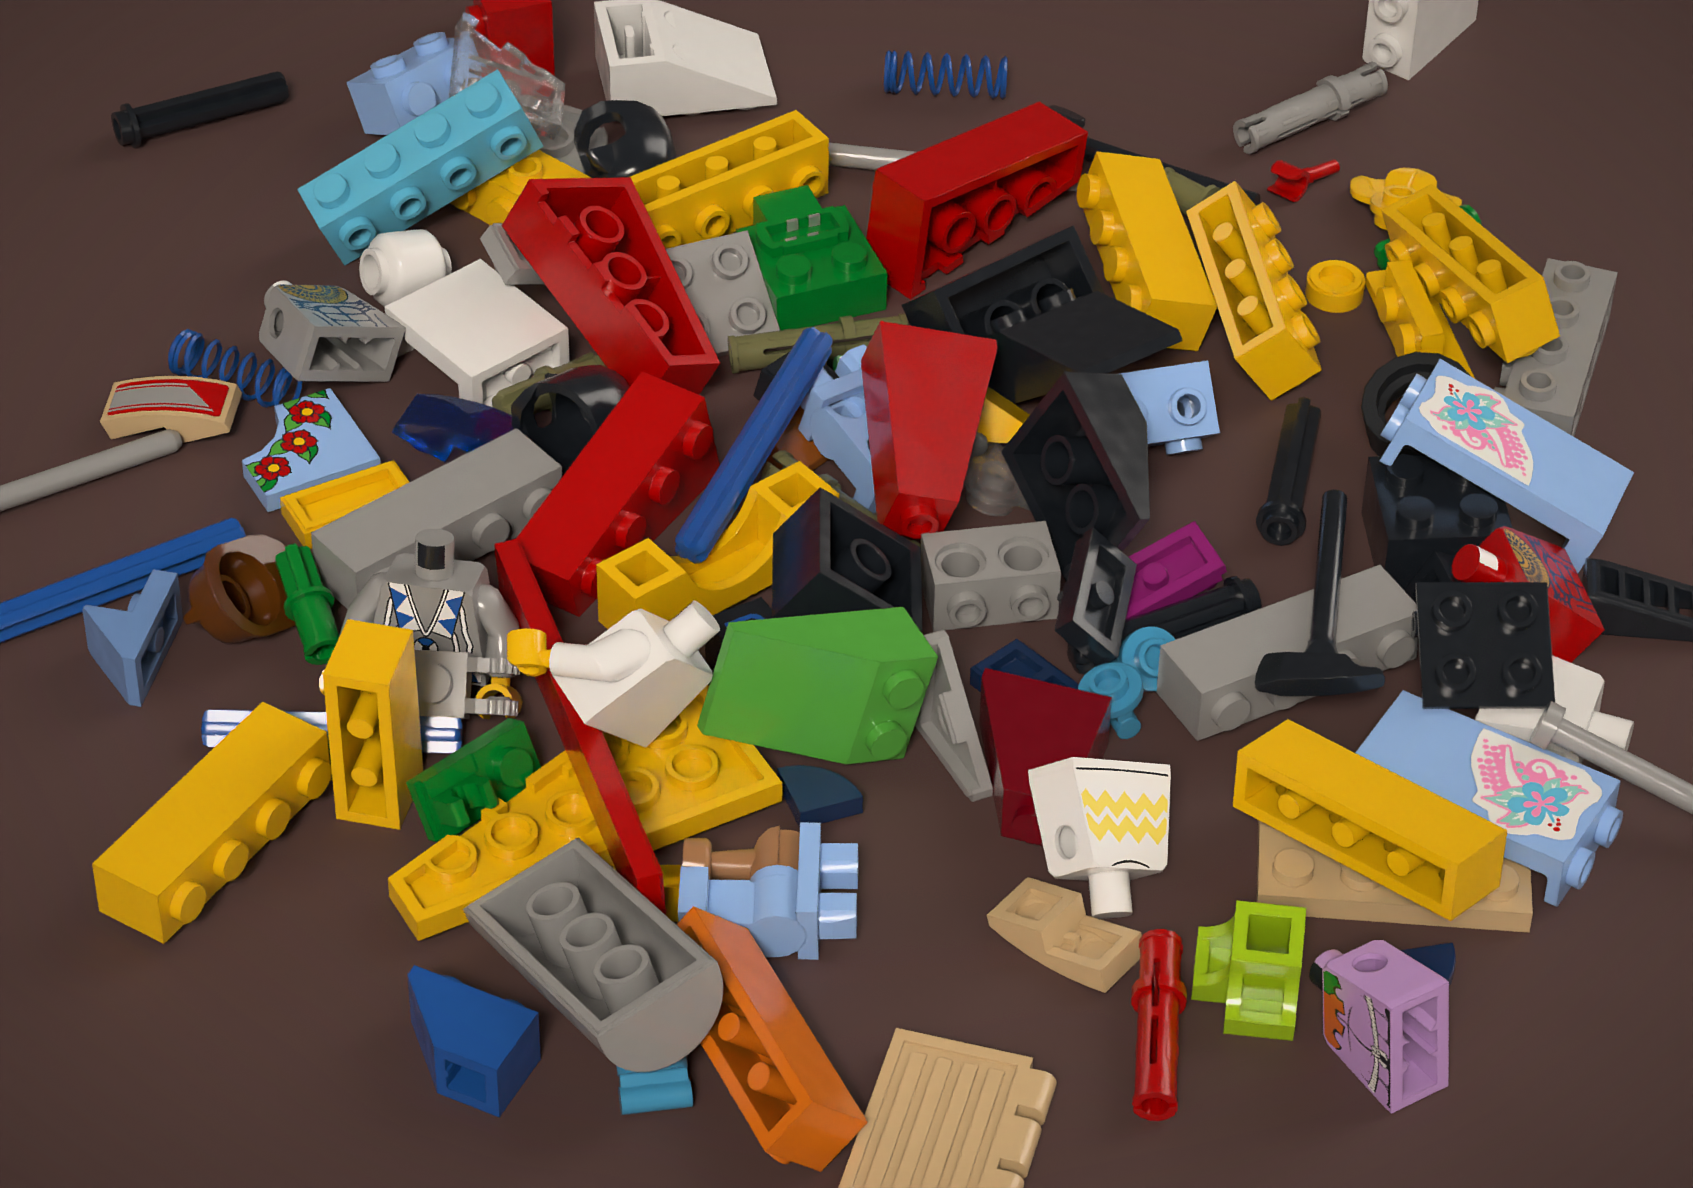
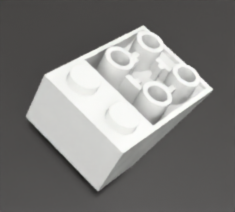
(678, 59)

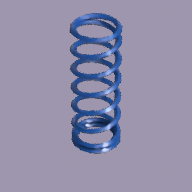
(890, 75)
(194, 351)

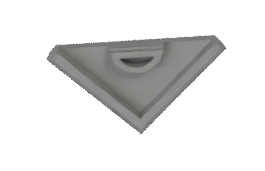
(949, 725)

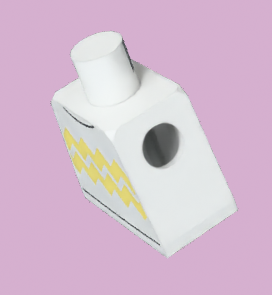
(1103, 825)

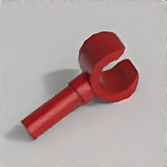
(1293, 181)

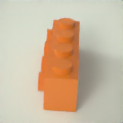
(771, 1054)

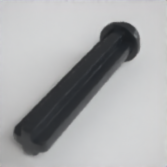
(200, 107)
(1282, 515)
(1189, 615)

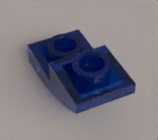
(442, 423)

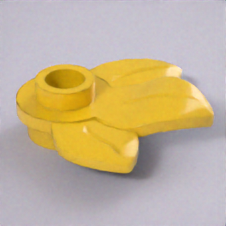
(1396, 186)

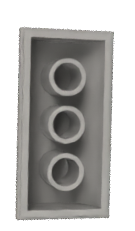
(604, 957)

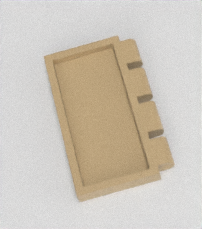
(950, 1117)

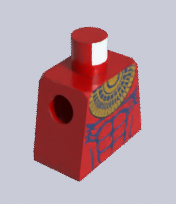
(1519, 557)

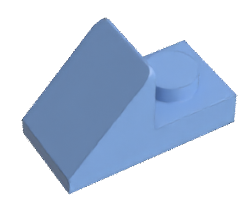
(136, 641)

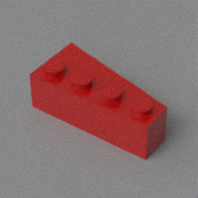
(969, 191)
(612, 277)
(621, 489)

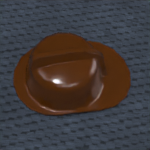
(239, 591)

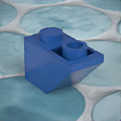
(472, 1040)

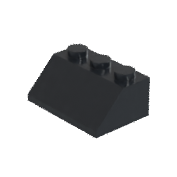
(1006, 286)

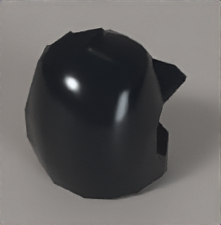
(642, 147)
(580, 405)

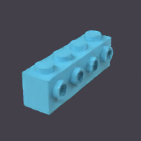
(421, 166)

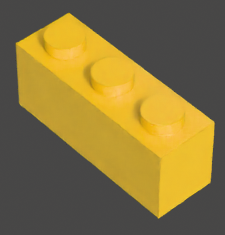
(373, 723)

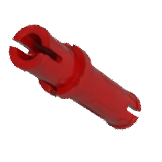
(1158, 1000)

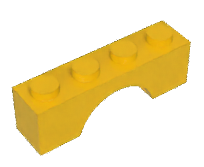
(733, 570)

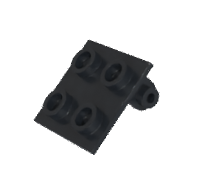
(1484, 645)

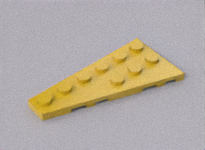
(675, 783)

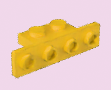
(1409, 315)

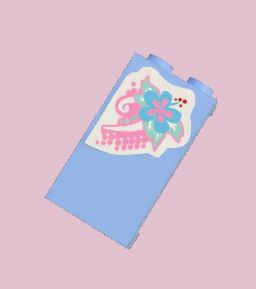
(1510, 455)
(1546, 802)

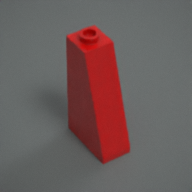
(922, 420)

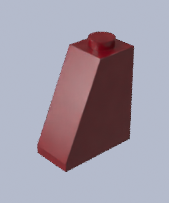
(1030, 726)

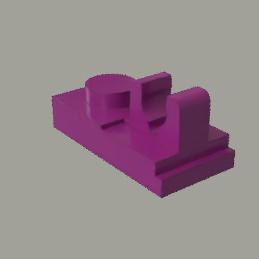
(1174, 570)

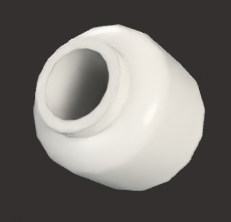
(402, 264)

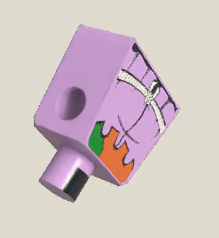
(1386, 1020)

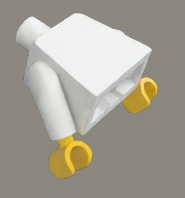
(629, 676)

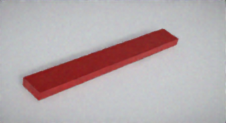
(583, 744)

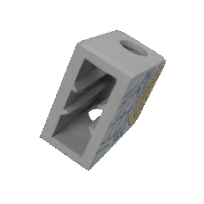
(311, 329)

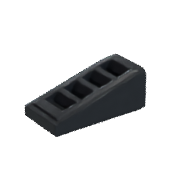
(1630, 601)

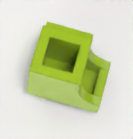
(1253, 968)

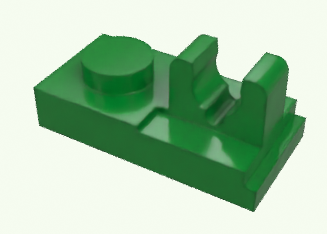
(473, 778)

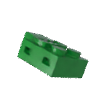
(814, 260)

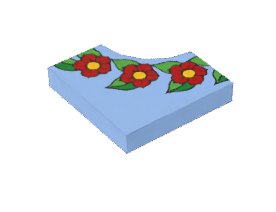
(311, 446)

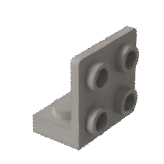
(725, 287)

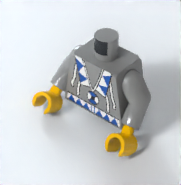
(444, 605)

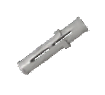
(1326, 101)

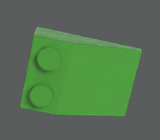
(821, 684)

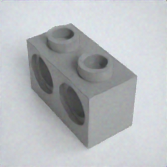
(990, 576)

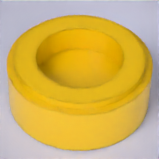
(1335, 286)

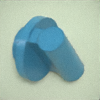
(1142, 652)
(1126, 689)
(655, 1090)

